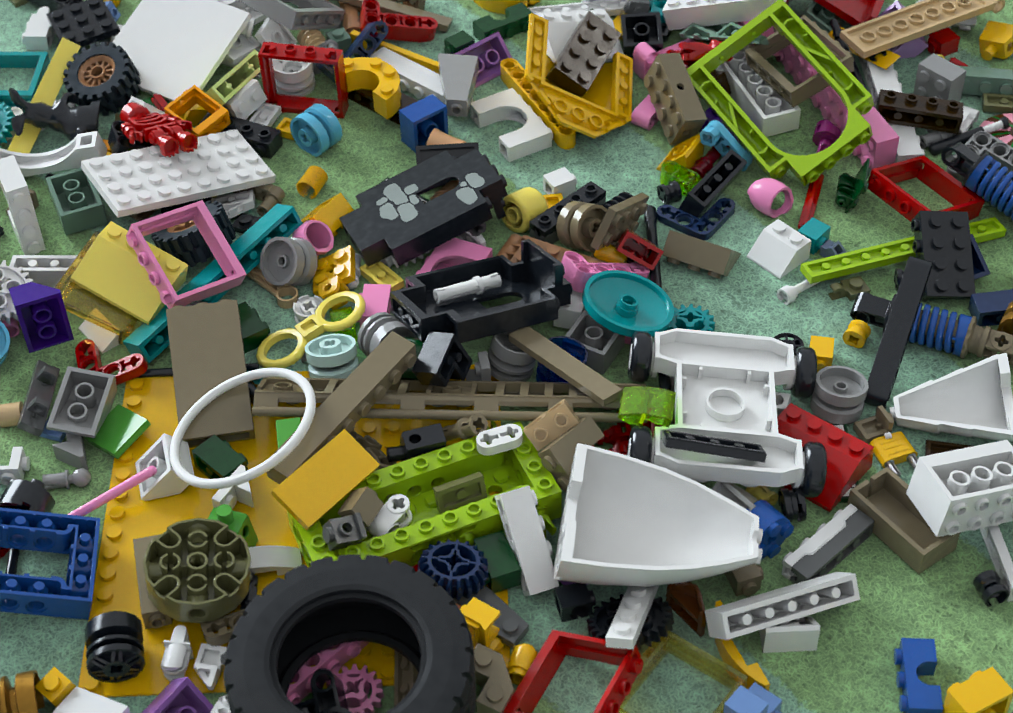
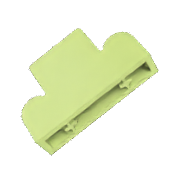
(235, 79)

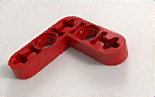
(125, 363)

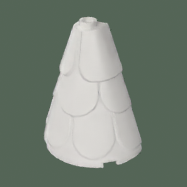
(963, 403)

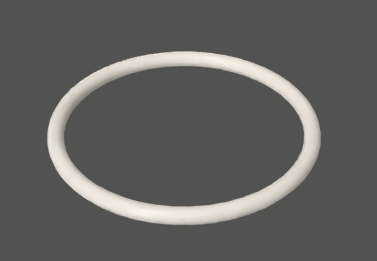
(266, 465)

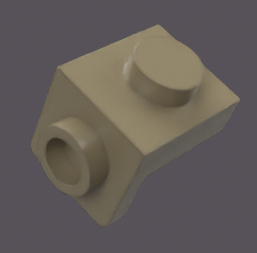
(874, 426)

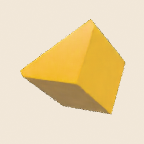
(685, 152)

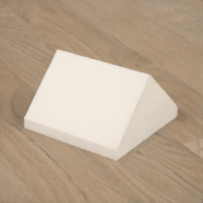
(791, 636)

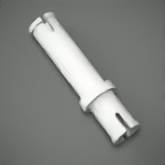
(475, 285)

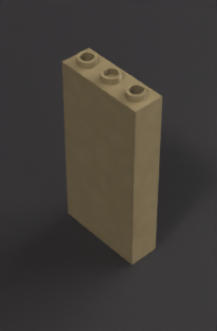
(205, 353)

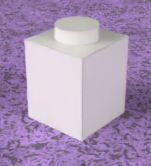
(559, 182)

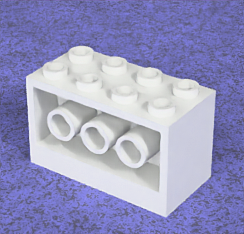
(964, 488)

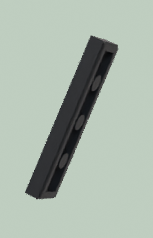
(713, 446)

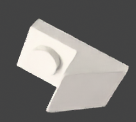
(233, 494)

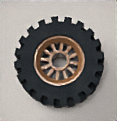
(102, 75)

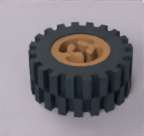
(186, 241)

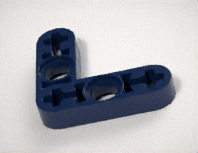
(695, 224)

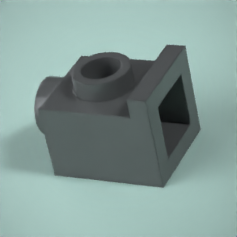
(344, 531)

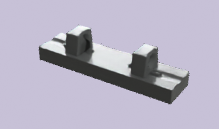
(38, 398)

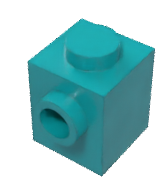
(817, 232)

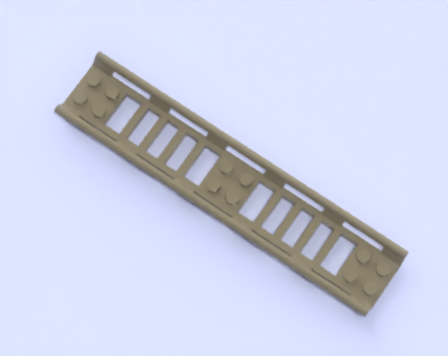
(413, 396)

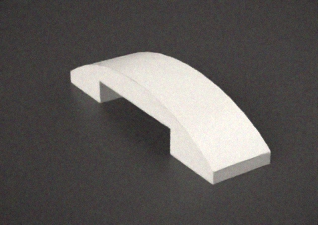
(274, 558)

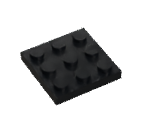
(83, 22)

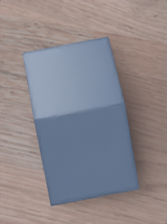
(831, 248)

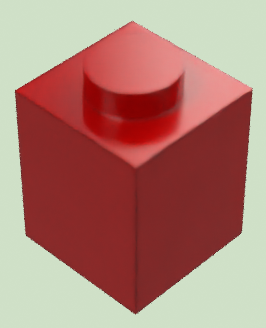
(943, 42)

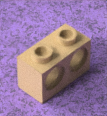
(551, 425)

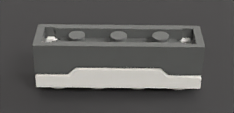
(828, 545)

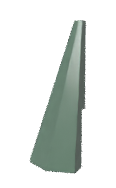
(716, 32)

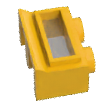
(480, 623)

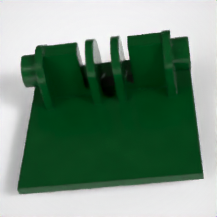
(851, 187)

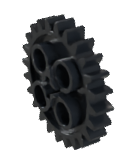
(655, 626)

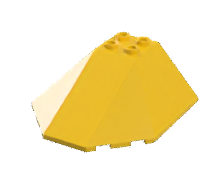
(600, 108)

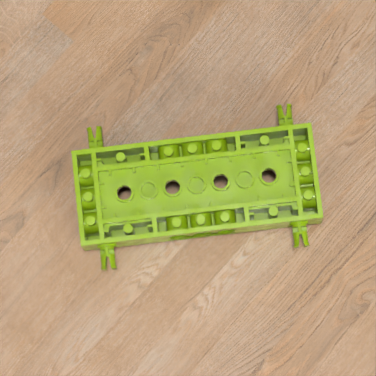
(416, 481)

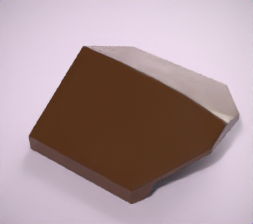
(688, 605)

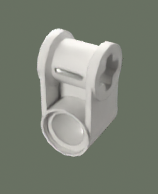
(391, 516)

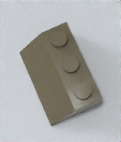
(699, 254)

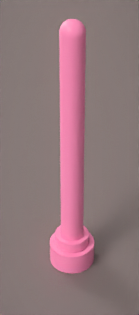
(115, 492)

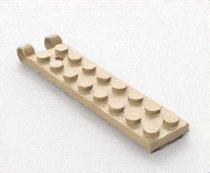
(913, 23)

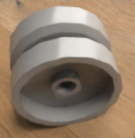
(288, 261)
(839, 394)

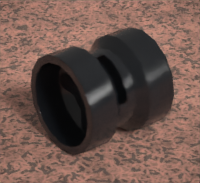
(989, 585)

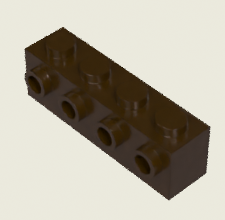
(920, 111)

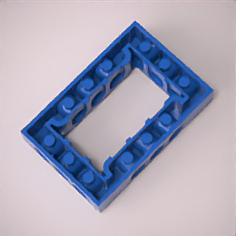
(52, 534)

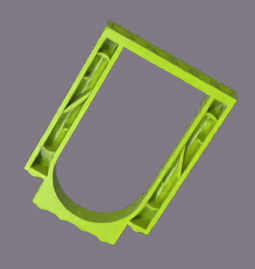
(768, 157)

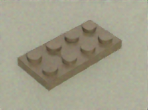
(618, 218)

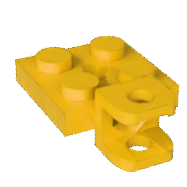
(334, 274)

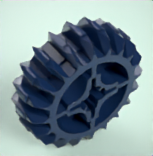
(455, 567)

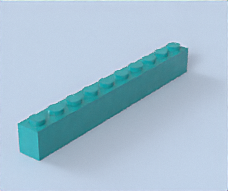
(277, 222)

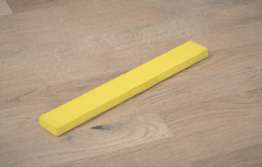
(46, 93)

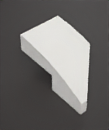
(209, 664)

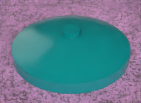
(627, 303)

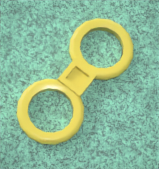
(310, 329)

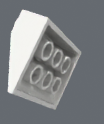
(562, 25)

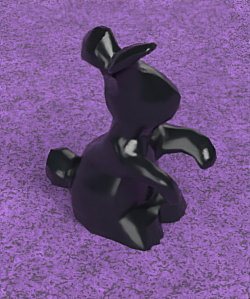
(59, 117)

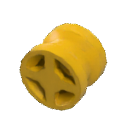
(856, 333)

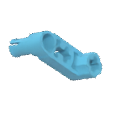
(717, 135)

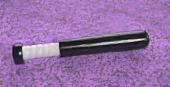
(937, 147)

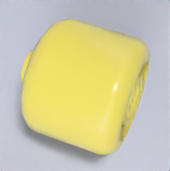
(522, 208)

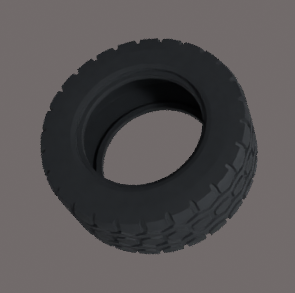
(345, 604)

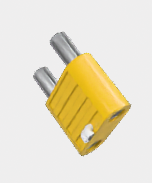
(894, 449)

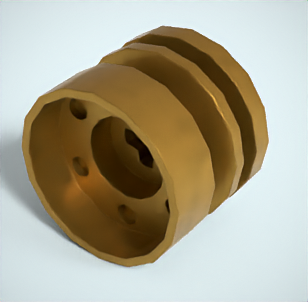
(22, 697)

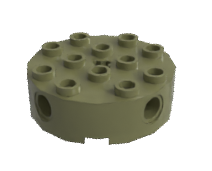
(197, 570)

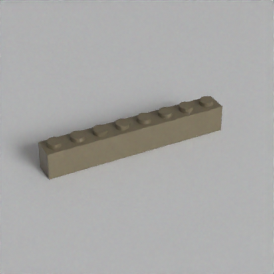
(350, 401)

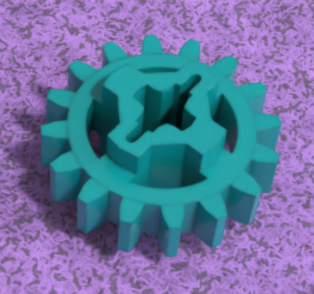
(692, 319)

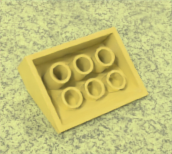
(116, 276)

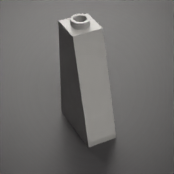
(458, 81)

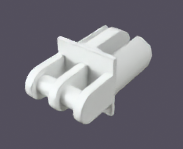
(176, 654)

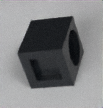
(574, 601)

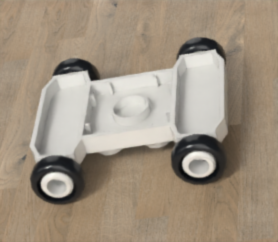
(728, 393)

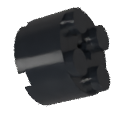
(27, 496)

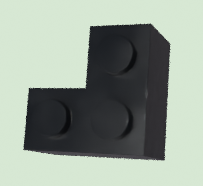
(441, 360)

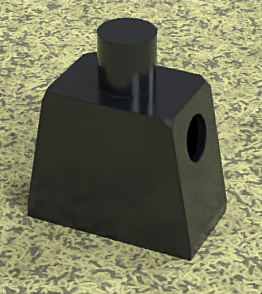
(417, 442)

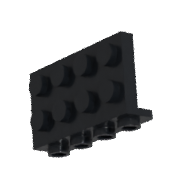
(946, 242)

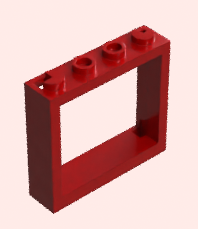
(309, 54)
(883, 185)
(585, 647)

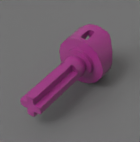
(825, 134)

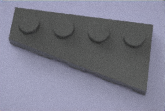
(511, 625)

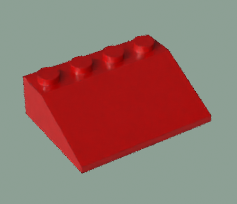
(846, 455)

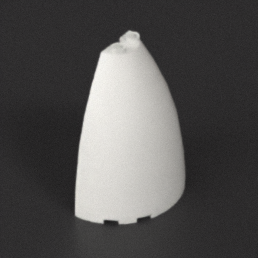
(647, 525)

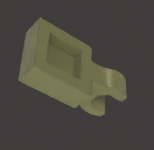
(848, 288)

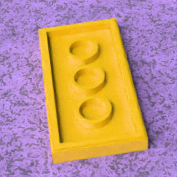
(325, 479)

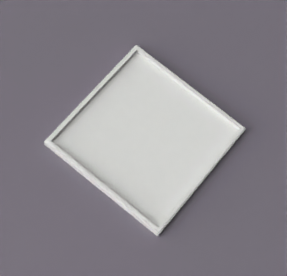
(179, 42)

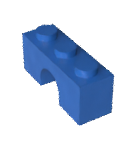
(916, 659)

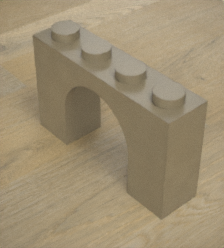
(560, 453)

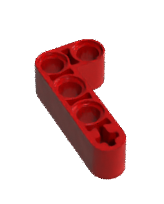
(400, 26)

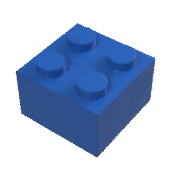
(420, 119)

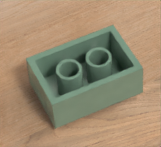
(76, 201)

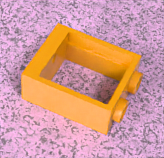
(213, 124)

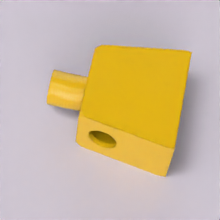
(996, 41)

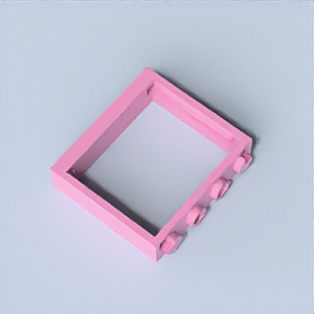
(213, 237)

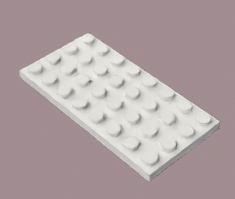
(149, 181)

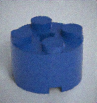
(775, 528)

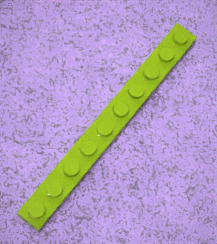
(885, 254)

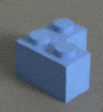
(752, 700)

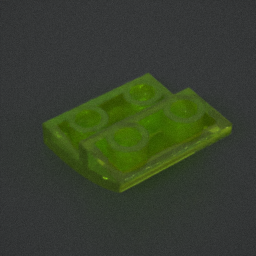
(647, 403)

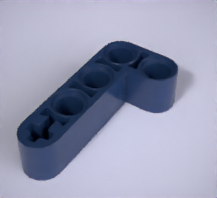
(356, 48)

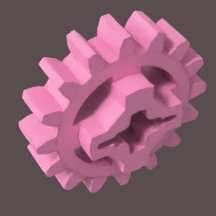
(357, 686)

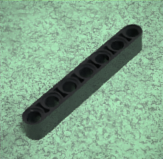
(897, 331)

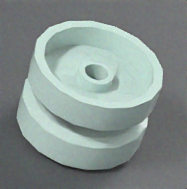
(331, 356)

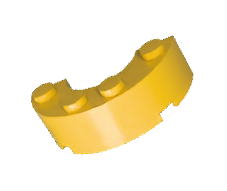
(375, 76)

